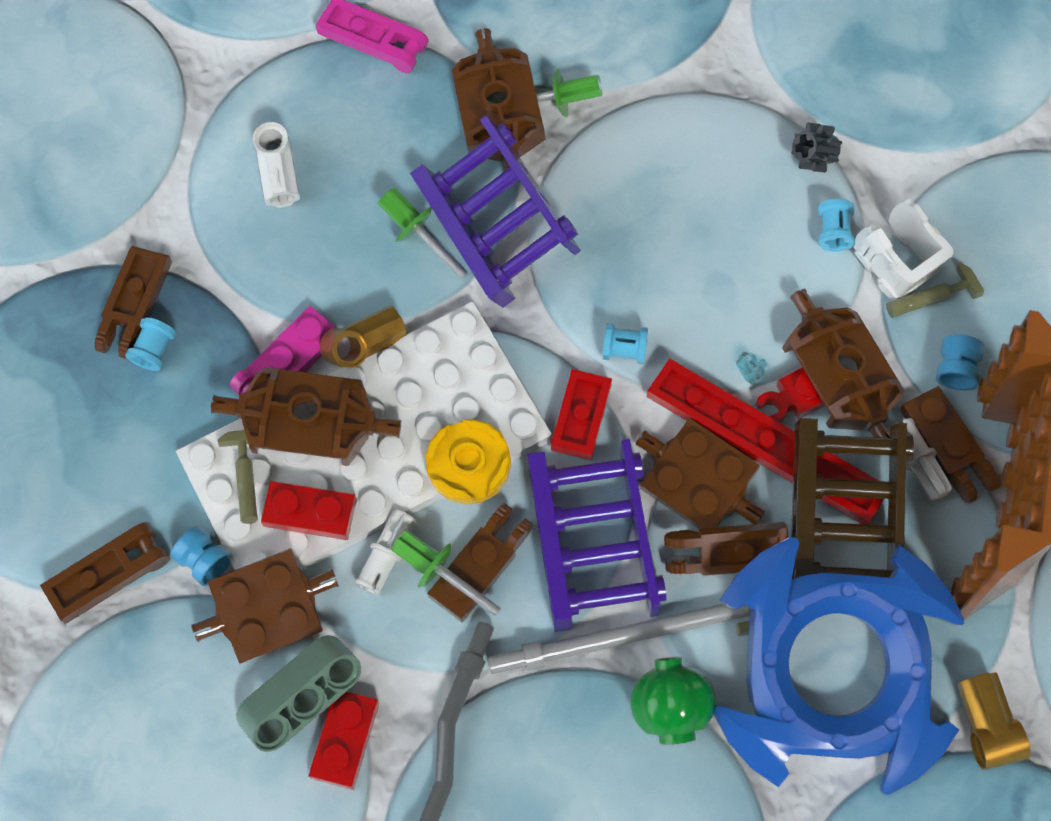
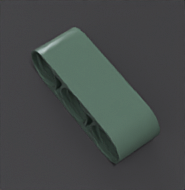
(298, 693)

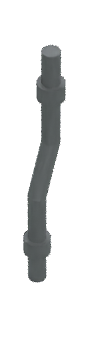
(468, 668)

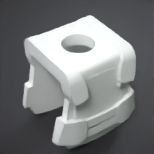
(912, 229)

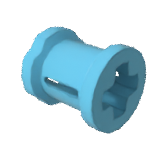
(836, 225)
(625, 343)
(150, 344)

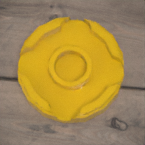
(468, 461)

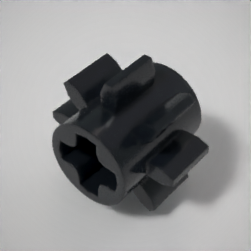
(816, 147)

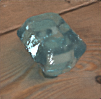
(751, 367)

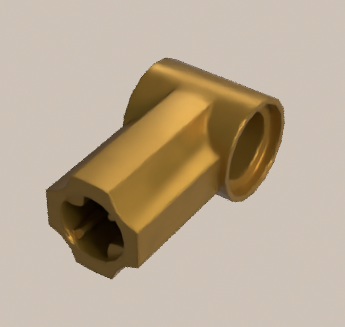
(365, 337)
(994, 733)

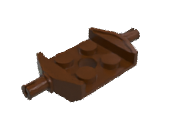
(491, 72)
(852, 397)
(334, 431)

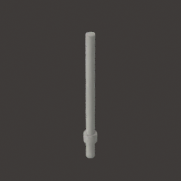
(534, 655)

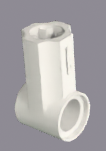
(276, 165)

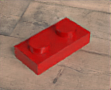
(581, 414)
(309, 510)
(344, 740)

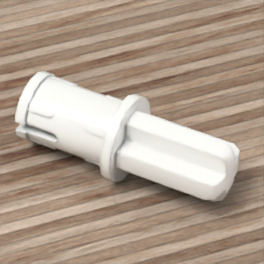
(926, 466)
(382, 558)

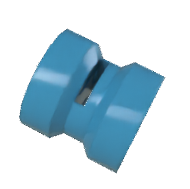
(960, 362)
(201, 555)

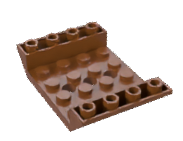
(1020, 395)

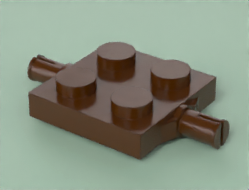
(700, 476)
(265, 605)

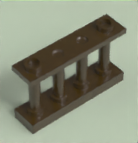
(809, 487)

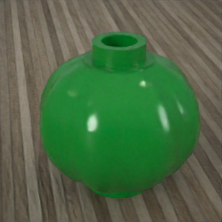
(673, 701)

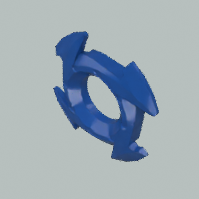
(898, 714)

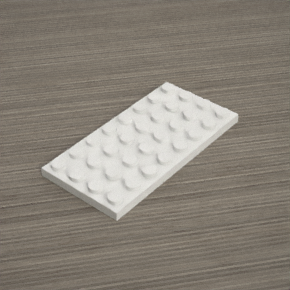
(426, 380)

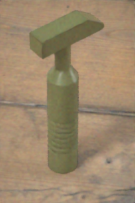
(936, 293)
(244, 475)

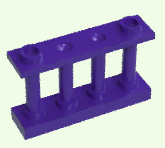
(457, 216)
(561, 560)

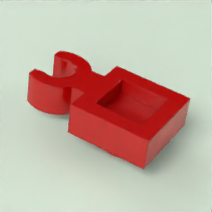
(795, 394)

